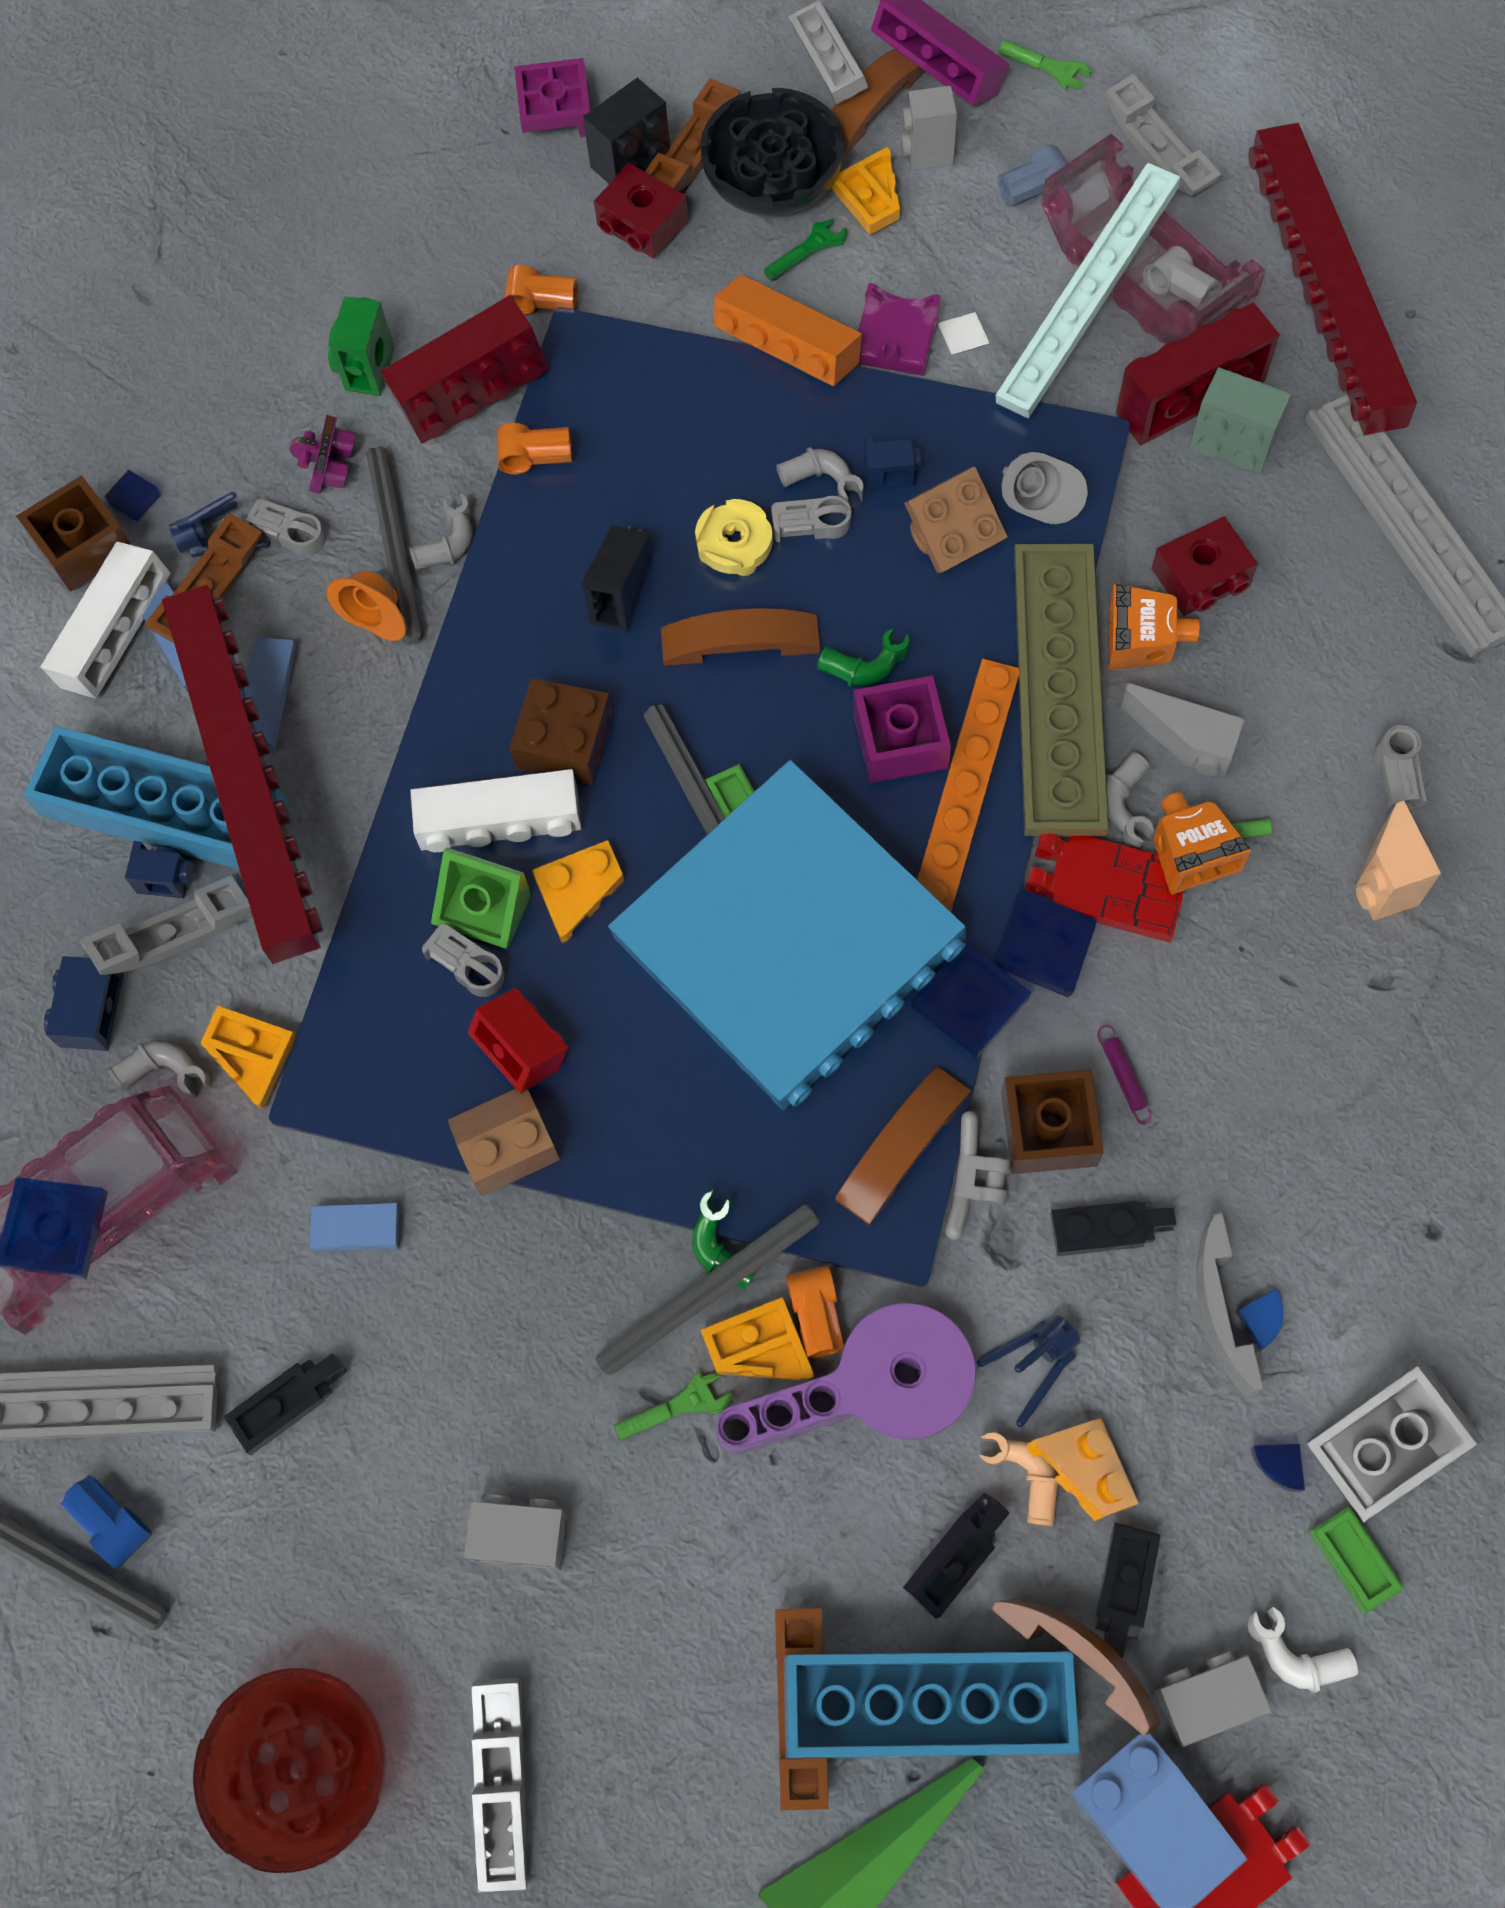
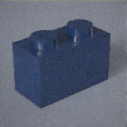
(82, 1005)

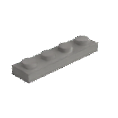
(828, 52)

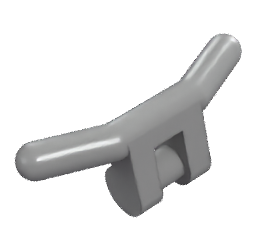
(966, 1173)

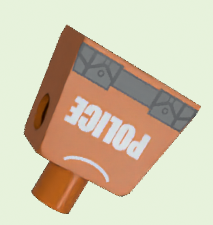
(1145, 628)
(1197, 844)

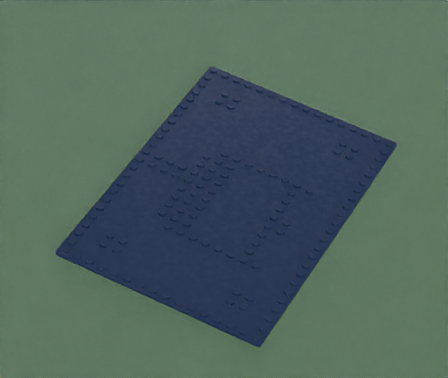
(644, 1096)

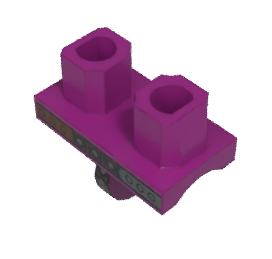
(332, 441)

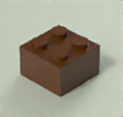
(73, 531)
(561, 730)
(1051, 1121)

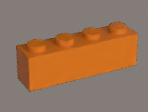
(787, 329)

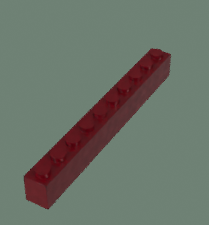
(1332, 280)
(241, 775)

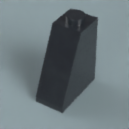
(617, 577)

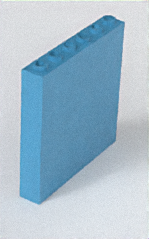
(789, 935)

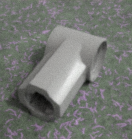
(1177, 274)
(1401, 771)

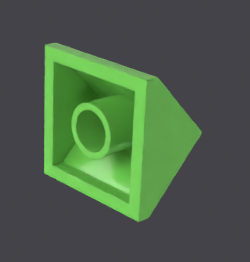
(480, 898)

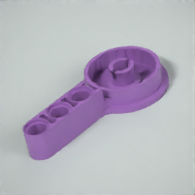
(867, 1383)

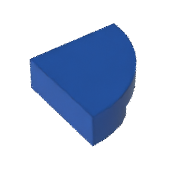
(1263, 1318)

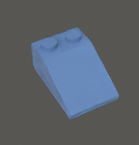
(1158, 1825)

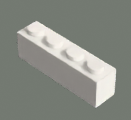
(105, 620)
(495, 810)

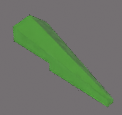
(874, 1857)

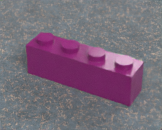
(940, 48)

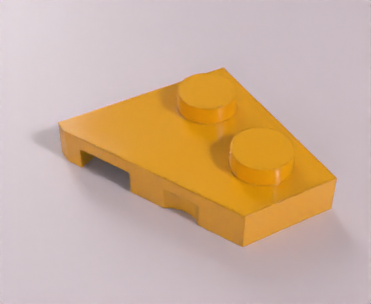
(870, 191)
(577, 885)
(248, 1051)
(758, 1345)
(1087, 1468)

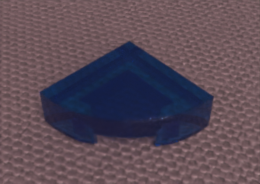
(1281, 1465)

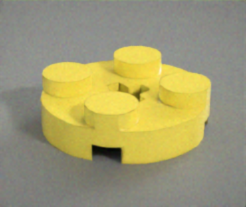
(739, 556)

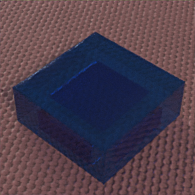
(132, 495)

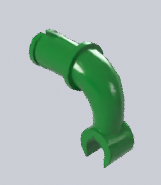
(861, 672)
(704, 1244)

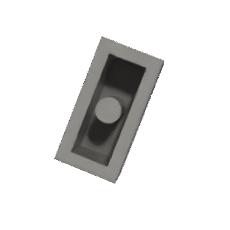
(929, 128)
(515, 1534)
(1211, 1699)

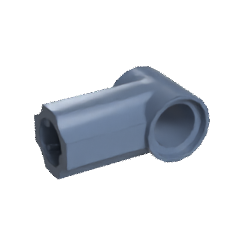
(1029, 178)

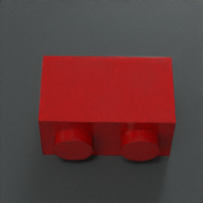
(518, 1040)

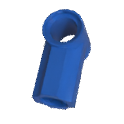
(113, 1529)

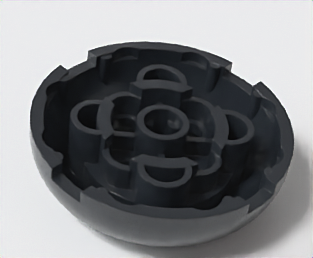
(751, 149)

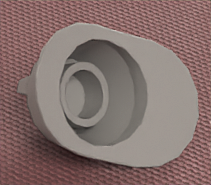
(1044, 488)

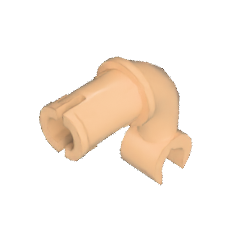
(1040, 1474)

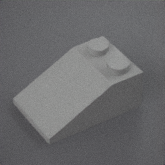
(1395, 1441)

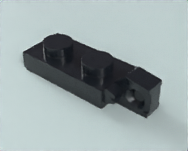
(1108, 1227)
(283, 1402)
(957, 1556)
(1126, 1584)

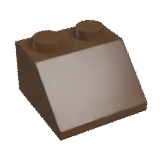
(502, 1140)

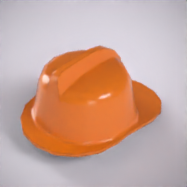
(368, 603)

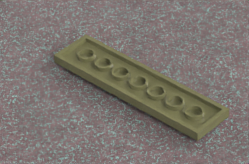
(1059, 691)

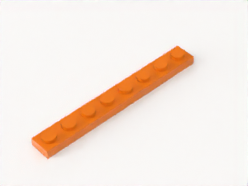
(967, 781)

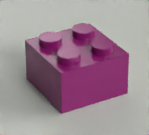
(901, 729)

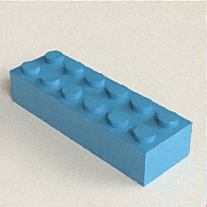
(132, 795)
(930, 1705)

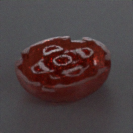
(236, 1787)

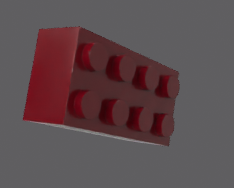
(465, 369)
(1172, 382)

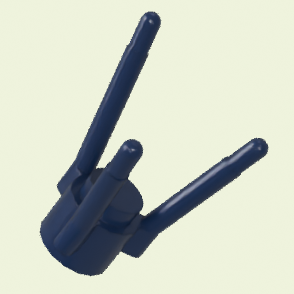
(190, 531)
(1053, 1342)

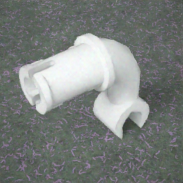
(1300, 1671)

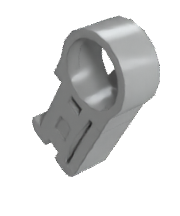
(801, 518)
(282, 523)
(461, 956)

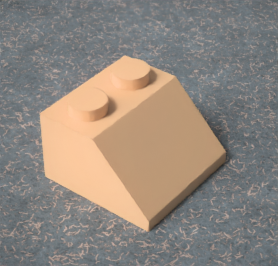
(1397, 868)

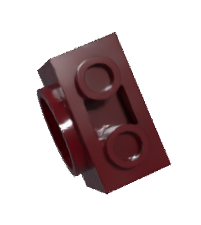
(641, 210)
(1200, 586)

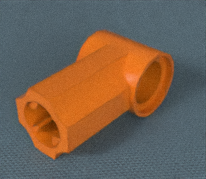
(540, 291)
(522, 447)
(814, 1300)

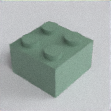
(1239, 420)

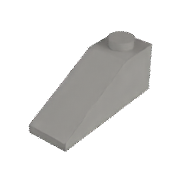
(1190, 731)

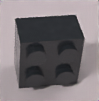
(626, 130)

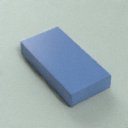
(354, 1227)

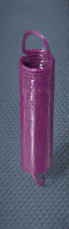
(1124, 1074)

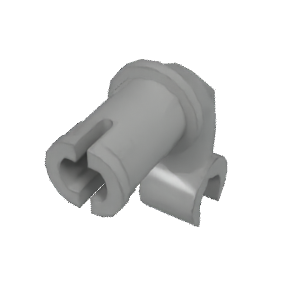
(817, 463)
(451, 546)
(1117, 792)
(153, 1056)

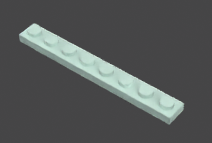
(1087, 290)

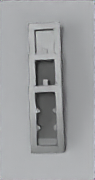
(499, 1785)

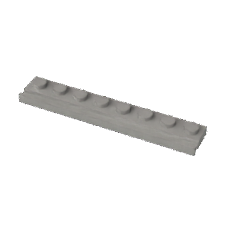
(1413, 526)
(108, 1402)

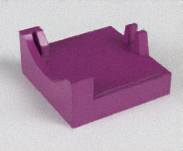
(552, 95)
(897, 331)

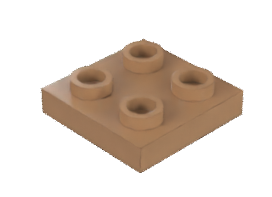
(954, 520)

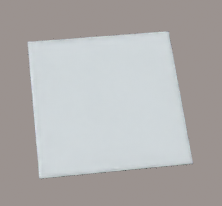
(963, 333)

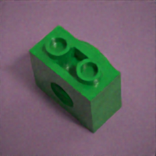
(360, 345)

